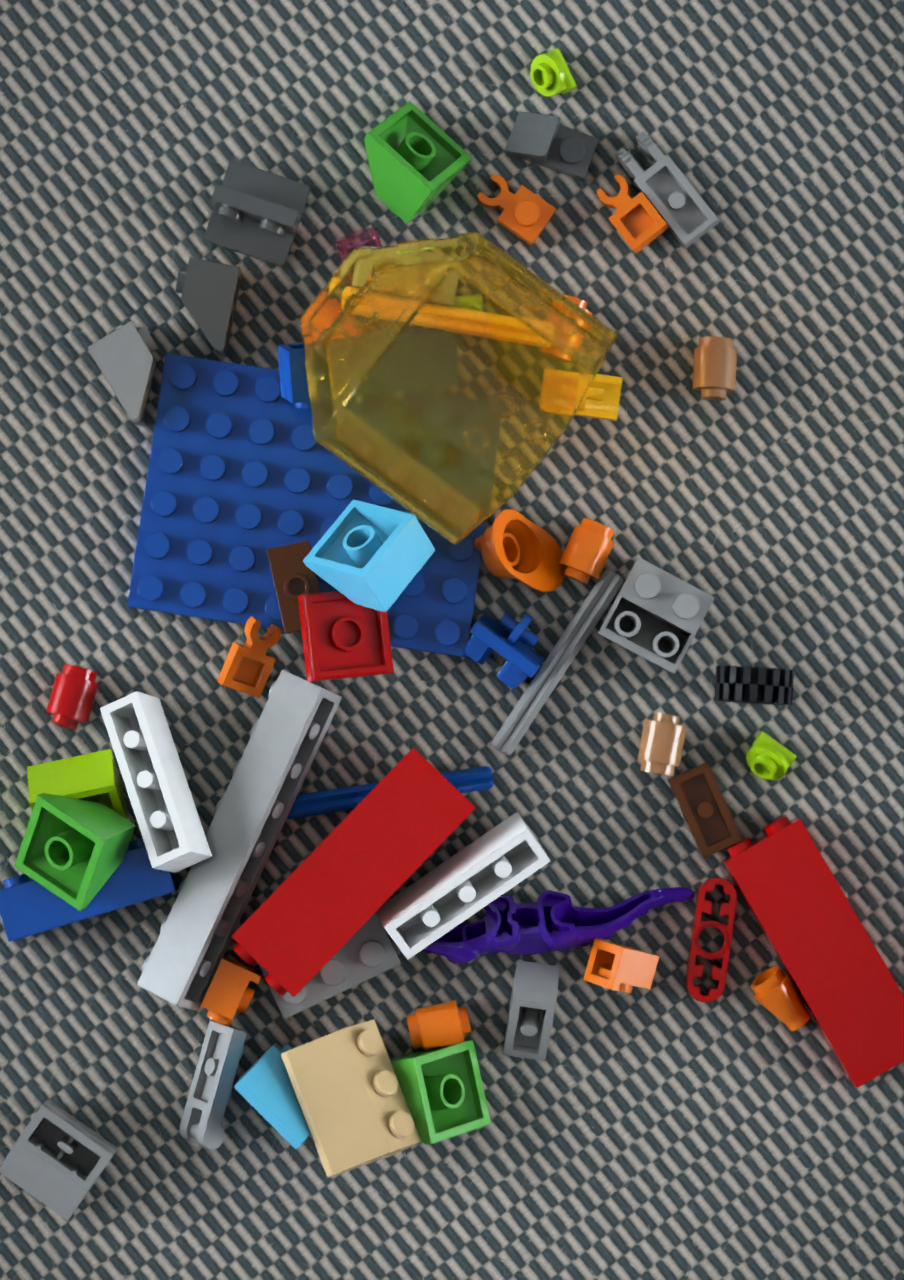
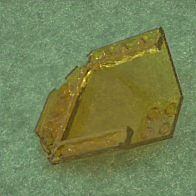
(446, 373)

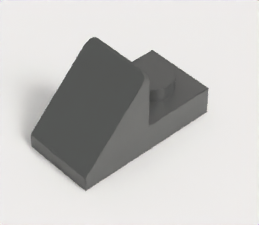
(551, 145)

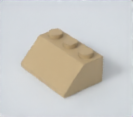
(351, 1098)

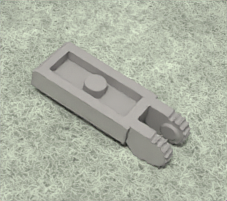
(669, 192)

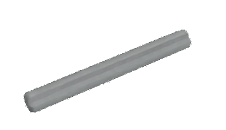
(557, 662)

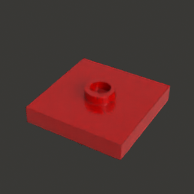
(343, 638)

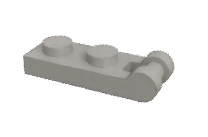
(212, 1085)

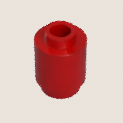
(72, 696)

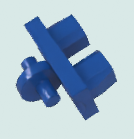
(491, 636)

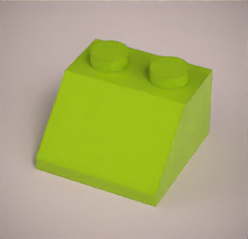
(80, 777)

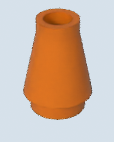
(779, 996)

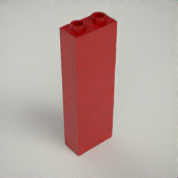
(351, 874)
(822, 947)

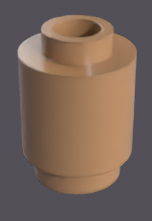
(714, 368)
(661, 744)

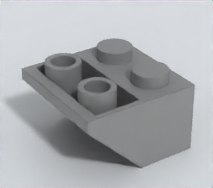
(656, 615)
(57, 1159)

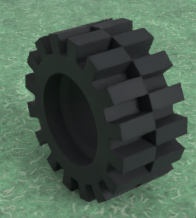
(754, 685)

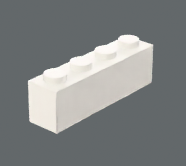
(155, 782)
(462, 885)

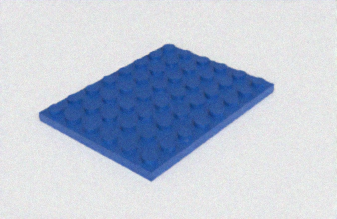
(243, 476)

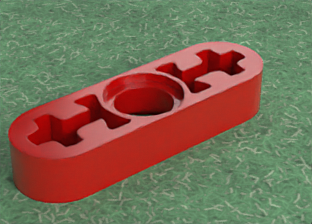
(696, 970)

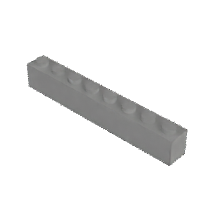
(240, 841)

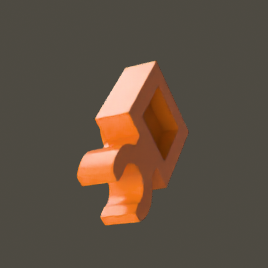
(522, 213)
(635, 217)
(249, 664)

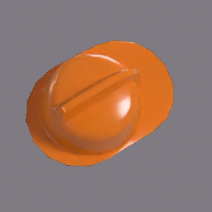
(521, 551)

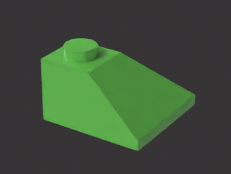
(411, 161)
(73, 846)
(443, 1090)

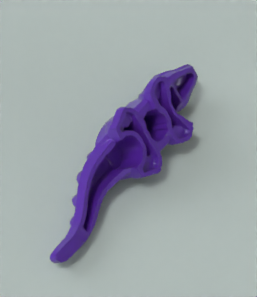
(545, 925)

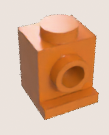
(620, 966)
(230, 990)

